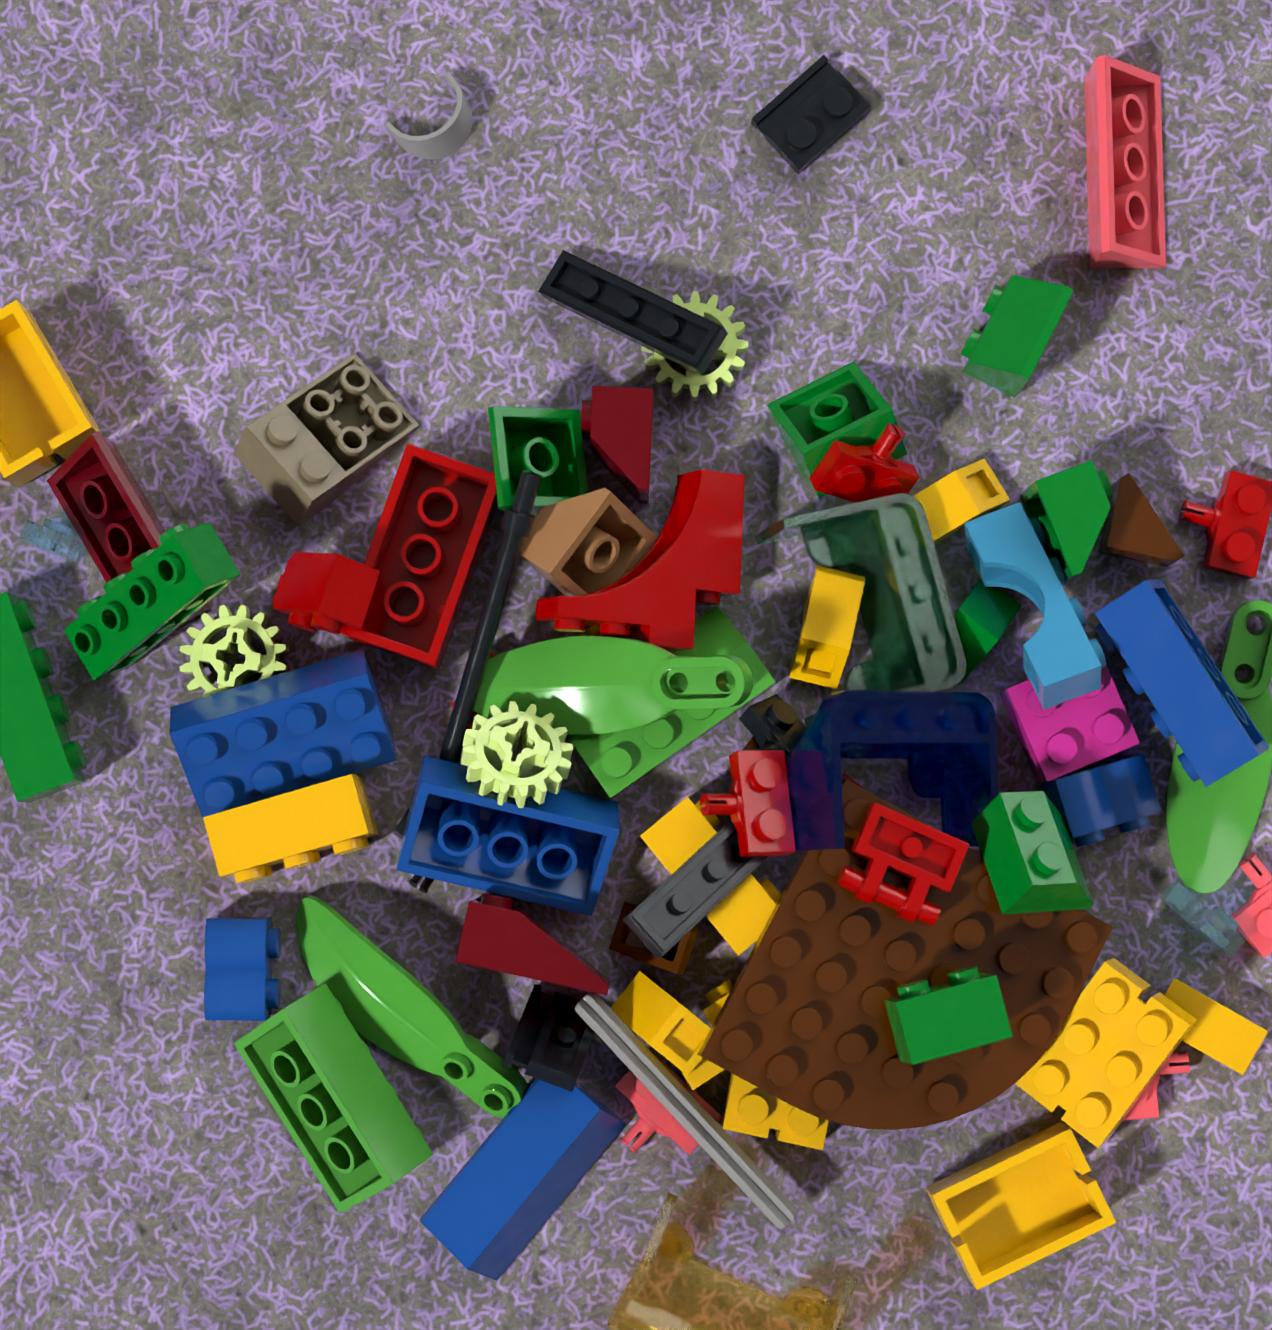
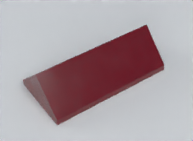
(108, 508)

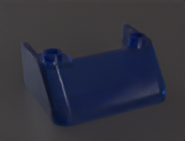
(941, 735)

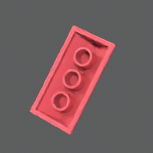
(1124, 166)

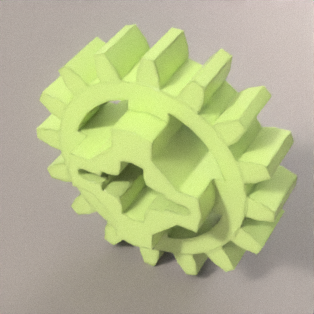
(728, 349)
(239, 635)
(495, 740)

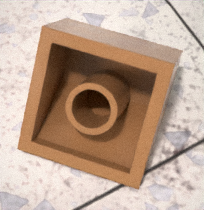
(585, 542)

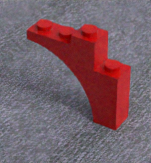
(686, 566)

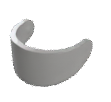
(446, 139)

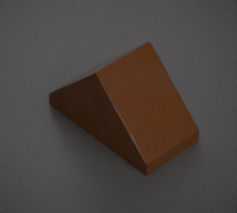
(1134, 528)
(629, 944)

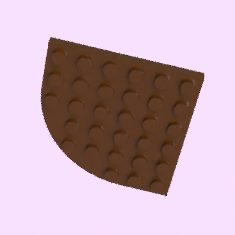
(813, 991)

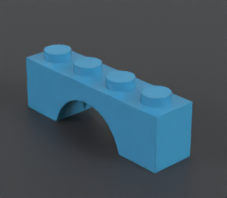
(1011, 556)

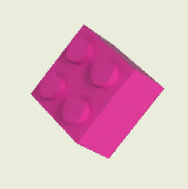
(1070, 732)

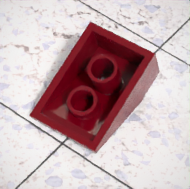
(517, 944)

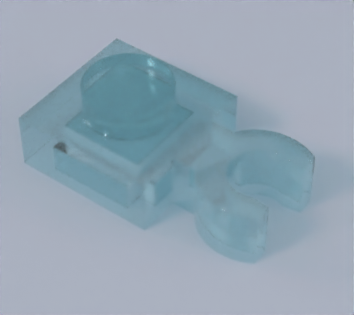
(52, 538)
(1212, 925)

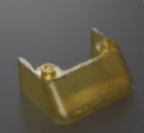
(678, 1293)

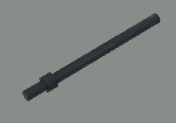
(516, 525)

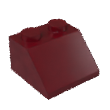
(621, 434)

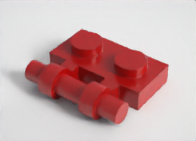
(909, 848)

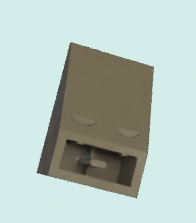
(324, 438)

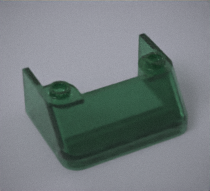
(903, 591)

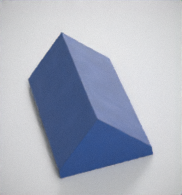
(520, 1176)

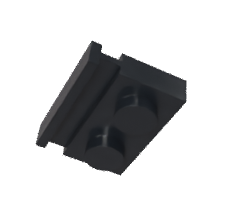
(810, 114)
(550, 1040)

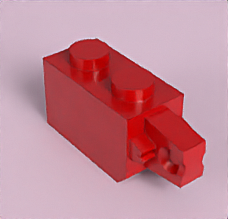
(325, 591)

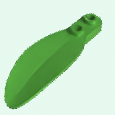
(608, 682)
(1215, 822)
(400, 1012)

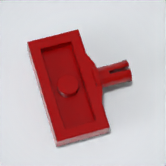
(865, 471)
(1234, 524)
(757, 803)

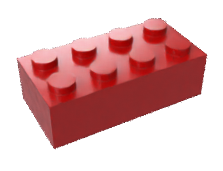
(426, 554)

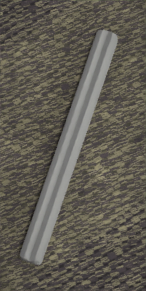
(686, 1110)

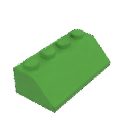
(629, 755)
(333, 1098)

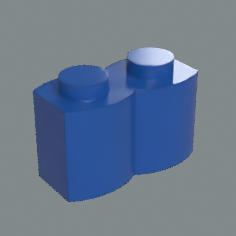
(1104, 797)
(240, 968)

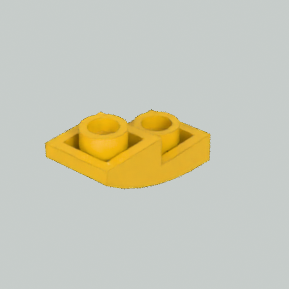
(1218, 1029)

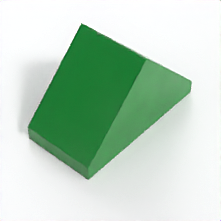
(982, 621)

